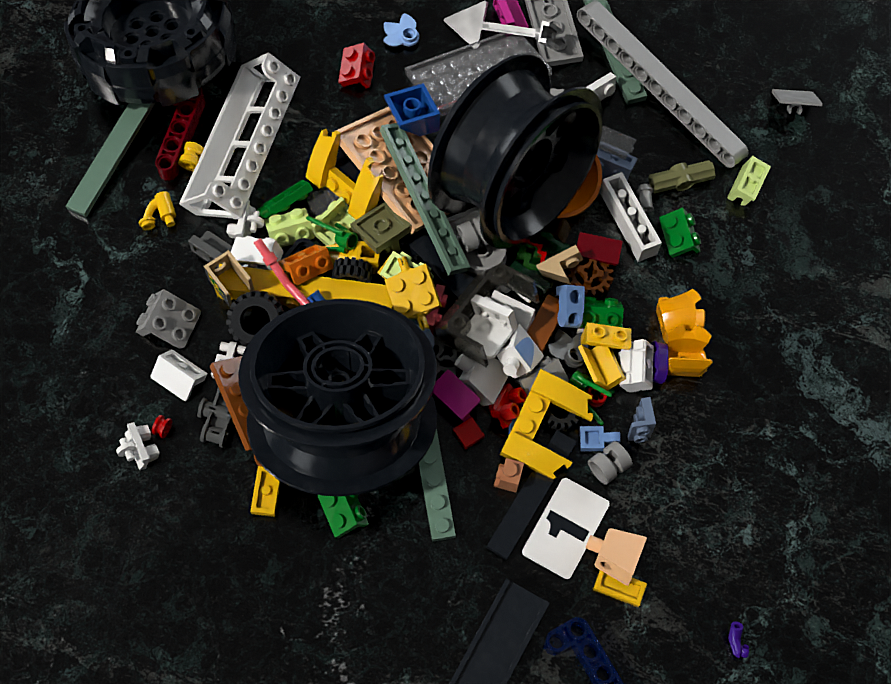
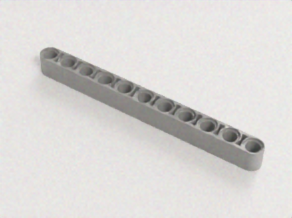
(662, 84)

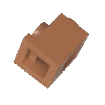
(509, 475)

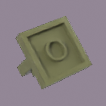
(382, 229)

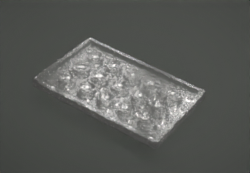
(454, 71)

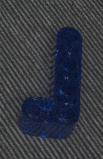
(578, 644)

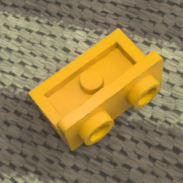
(606, 336)

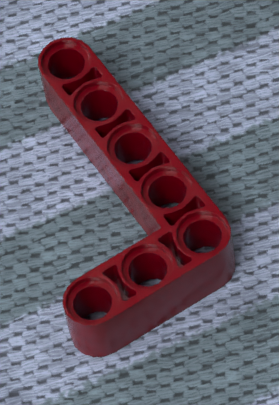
(177, 140)

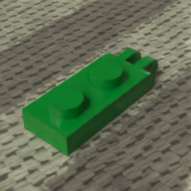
(284, 200)

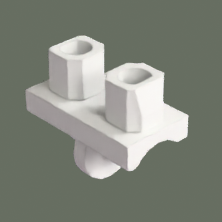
(246, 224)
(134, 444)

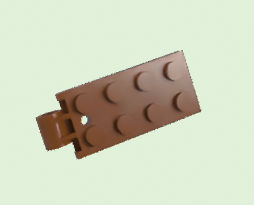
(227, 379)

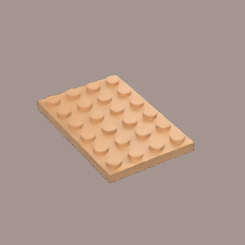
(364, 140)

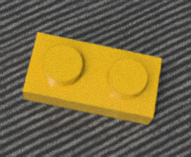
(265, 493)

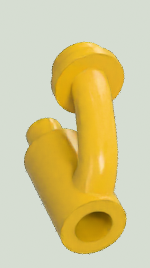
(166, 210)

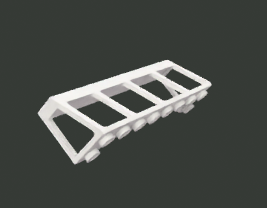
(207, 180)

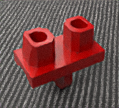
(507, 404)

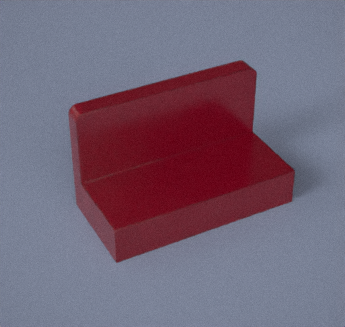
(599, 248)

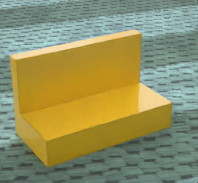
(602, 366)

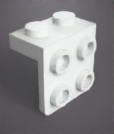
(491, 324)

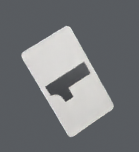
(565, 528)

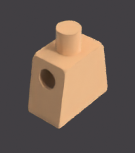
(617, 553)

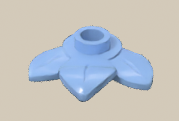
(399, 32)

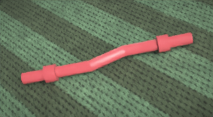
(270, 259)

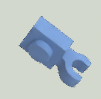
(593, 438)

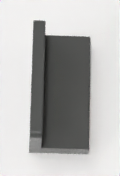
(209, 246)

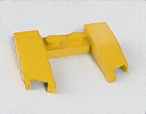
(321, 171)
(520, 445)

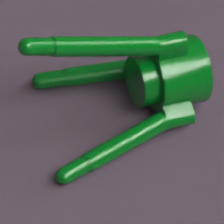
(344, 238)
(583, 382)

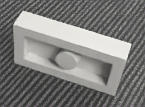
(177, 374)

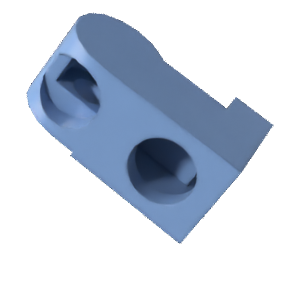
(570, 305)

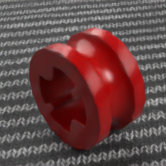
(596, 403)
(161, 426)

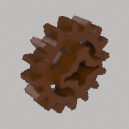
(599, 278)

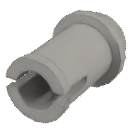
(645, 197)

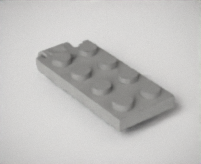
(560, 15)

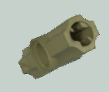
(682, 176)

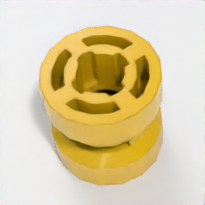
(191, 155)

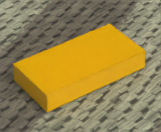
(611, 587)

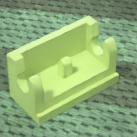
(749, 180)

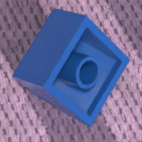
(414, 110)

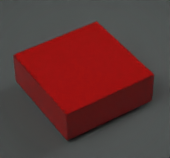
(468, 433)

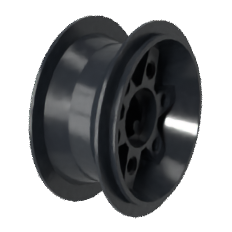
(514, 150)
(339, 396)

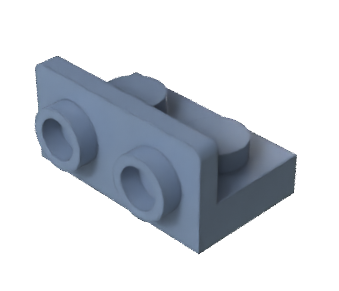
(613, 164)
(643, 422)

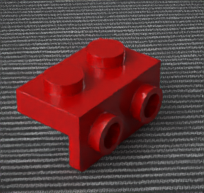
(357, 65)

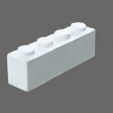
(630, 217)

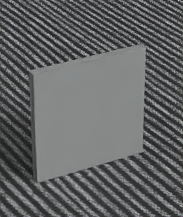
(796, 98)

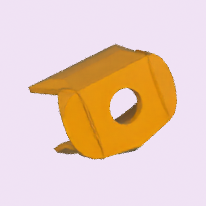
(678, 311)
(686, 351)

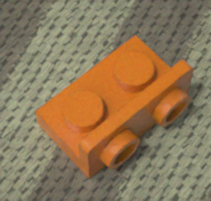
(307, 263)

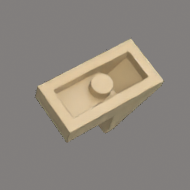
(555, 266)

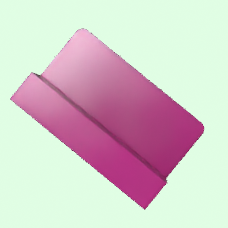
(510, 13)
(456, 395)

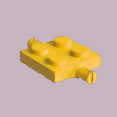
(413, 292)

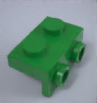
(680, 232)
(602, 312)
(343, 513)

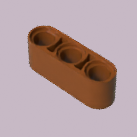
(545, 323)

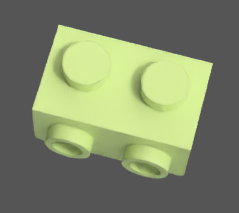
(336, 213)
(289, 227)

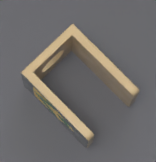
(229, 261)

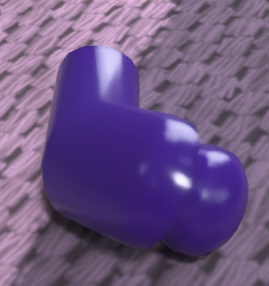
(735, 641)

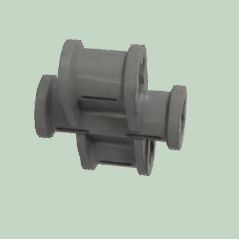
(218, 420)

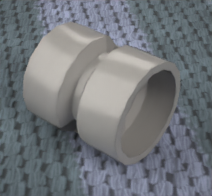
(471, 235)
(611, 461)

